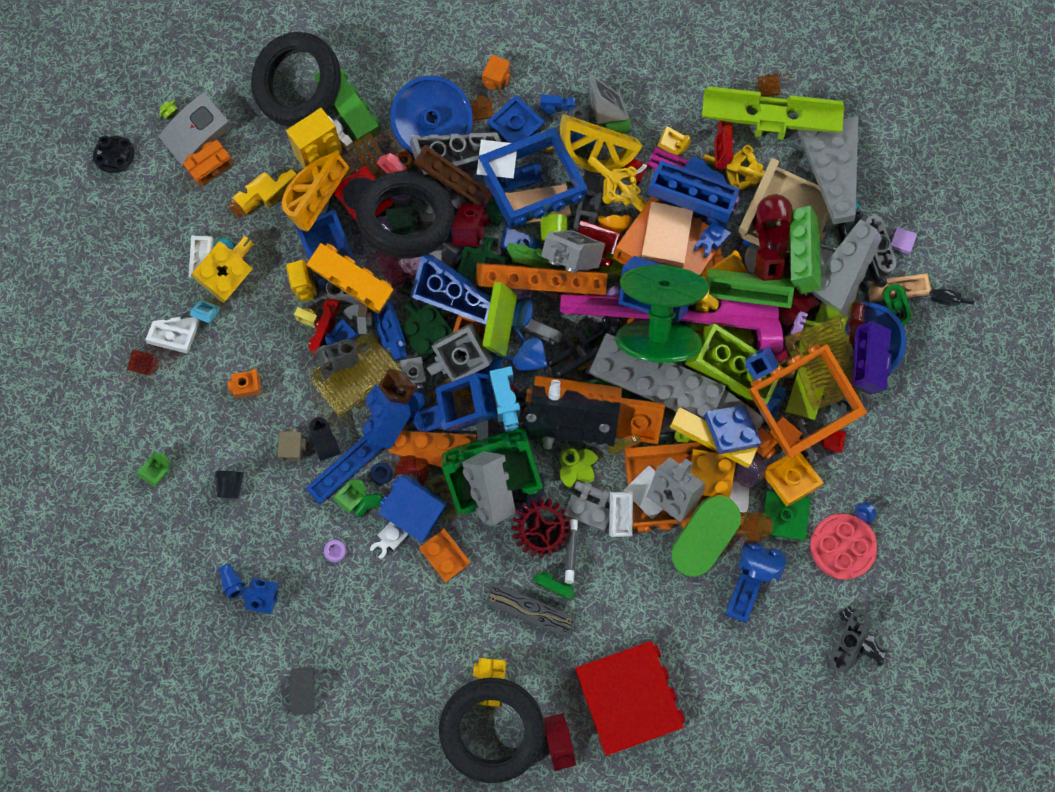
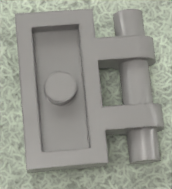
(586, 511)

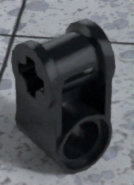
(324, 442)

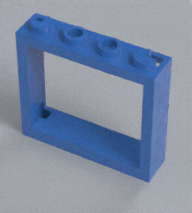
(539, 209)

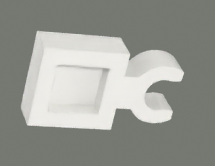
(345, 141)
(391, 537)

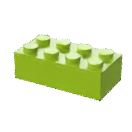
(723, 362)

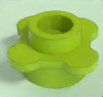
(168, 109)

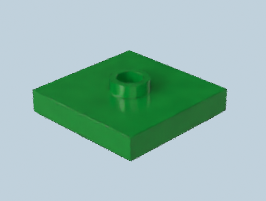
(787, 521)

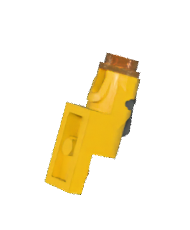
(259, 189)

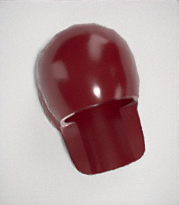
(773, 208)

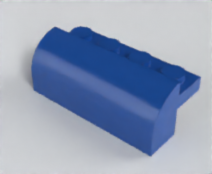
(693, 191)

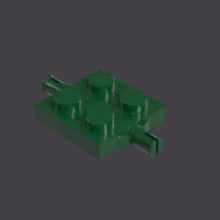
(480, 255)
(425, 328)

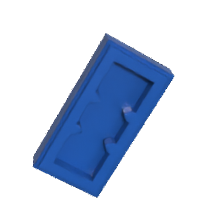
(516, 237)

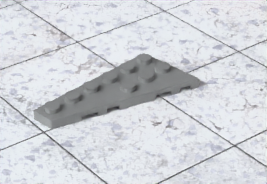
(835, 167)

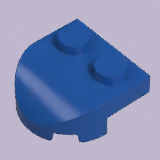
(761, 562)

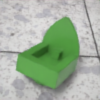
(154, 469)
(350, 495)

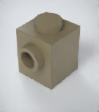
(291, 445)

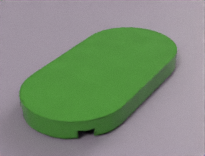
(705, 535)

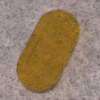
(625, 443)

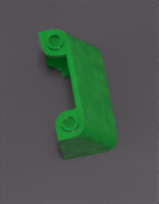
(519, 465)

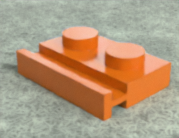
(444, 555)

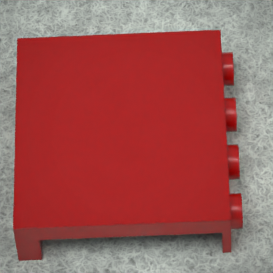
(629, 697)

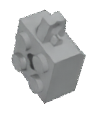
(572, 250)
(458, 365)
(676, 488)

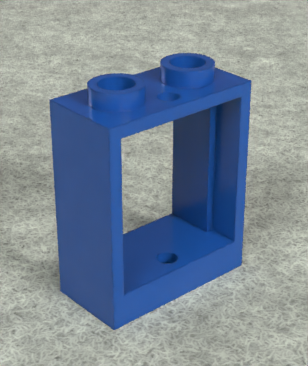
(482, 400)

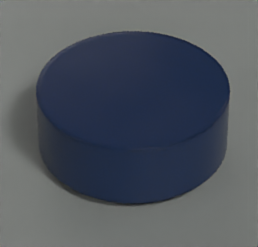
(381, 473)

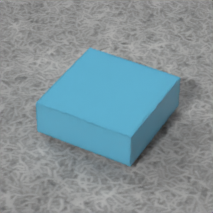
(204, 311)

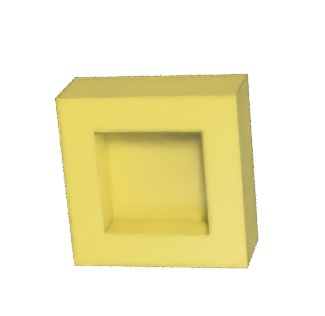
(306, 316)

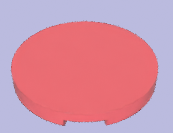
(843, 546)

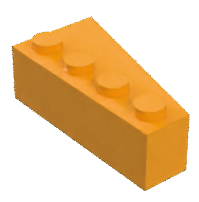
(350, 278)

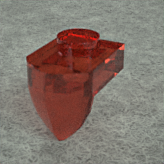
(143, 363)
(413, 466)

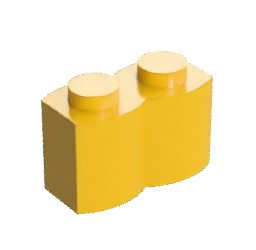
(301, 280)

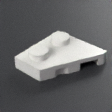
(173, 333)

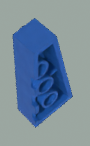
(449, 290)

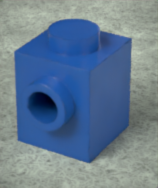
(761, 363)

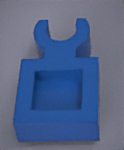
(552, 104)
(713, 238)
(775, 401)

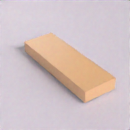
(913, 285)

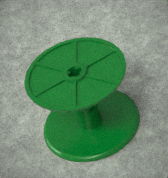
(660, 337)

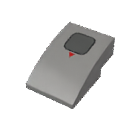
(194, 127)

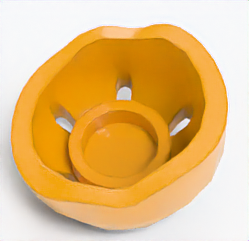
(615, 222)

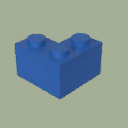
(386, 419)

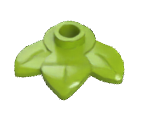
(579, 469)

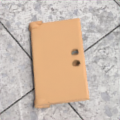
(524, 198)

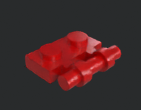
(609, 237)

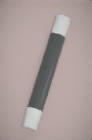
(571, 552)

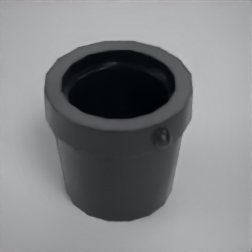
(228, 483)

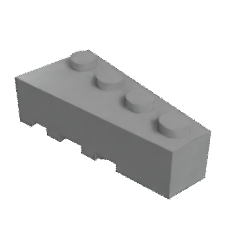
(456, 148)
(847, 267)

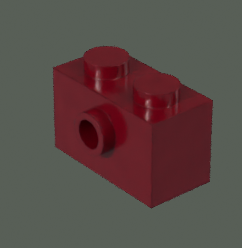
(470, 225)

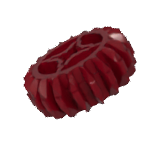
(550, 524)

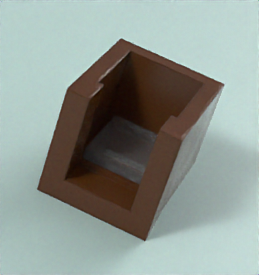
(397, 386)

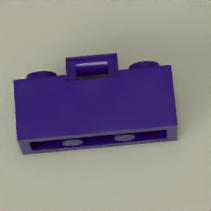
(871, 358)

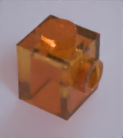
(755, 526)

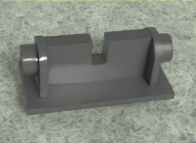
(815, 452)

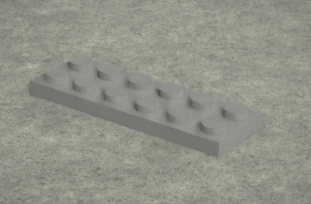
(656, 381)

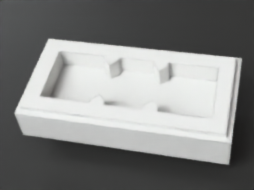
(199, 249)
(621, 514)

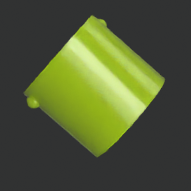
(552, 222)

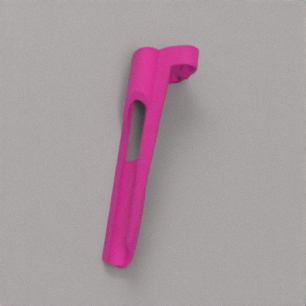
(730, 313)

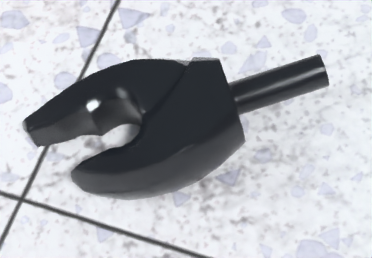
(948, 297)

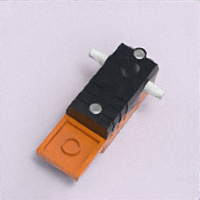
(588, 413)

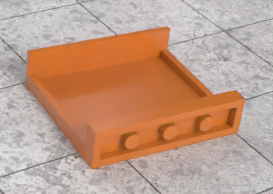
(633, 241)
(638, 460)

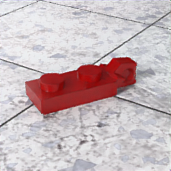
(723, 145)
(324, 324)

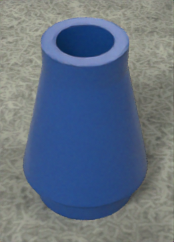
(231, 582)

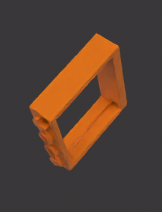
(857, 407)

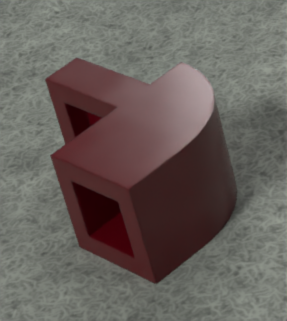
(772, 263)
(559, 742)

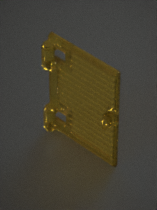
(815, 372)
(346, 386)

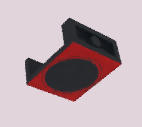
(351, 188)

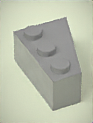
(489, 486)

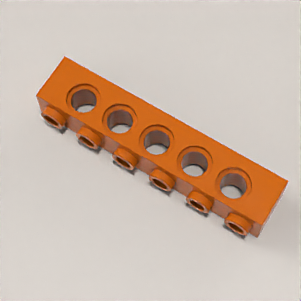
(541, 278)

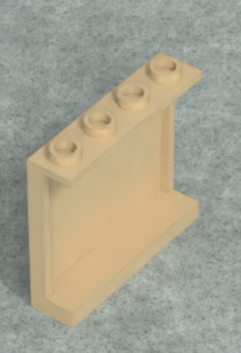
(795, 189)

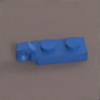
(390, 332)
(743, 597)

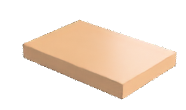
(667, 234)

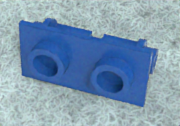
(523, 176)

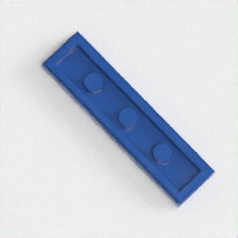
(342, 470)

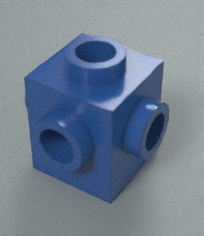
(260, 595)

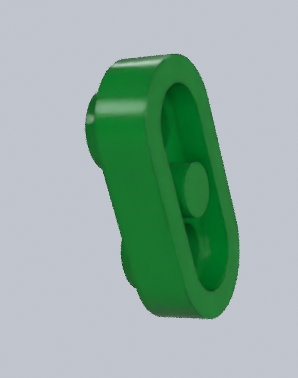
(898, 303)
(546, 581)

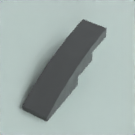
(589, 207)

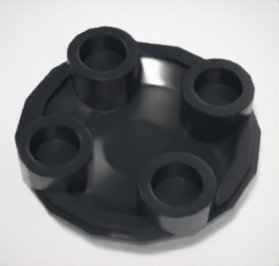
(113, 154)

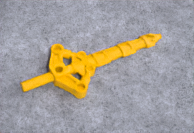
(753, 173)
(614, 179)

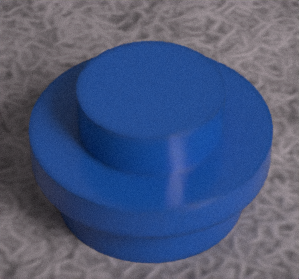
(865, 512)

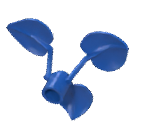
(531, 354)

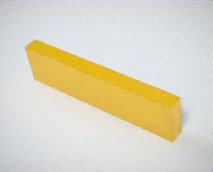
(698, 430)

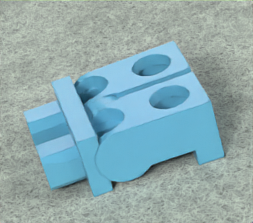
(505, 399)

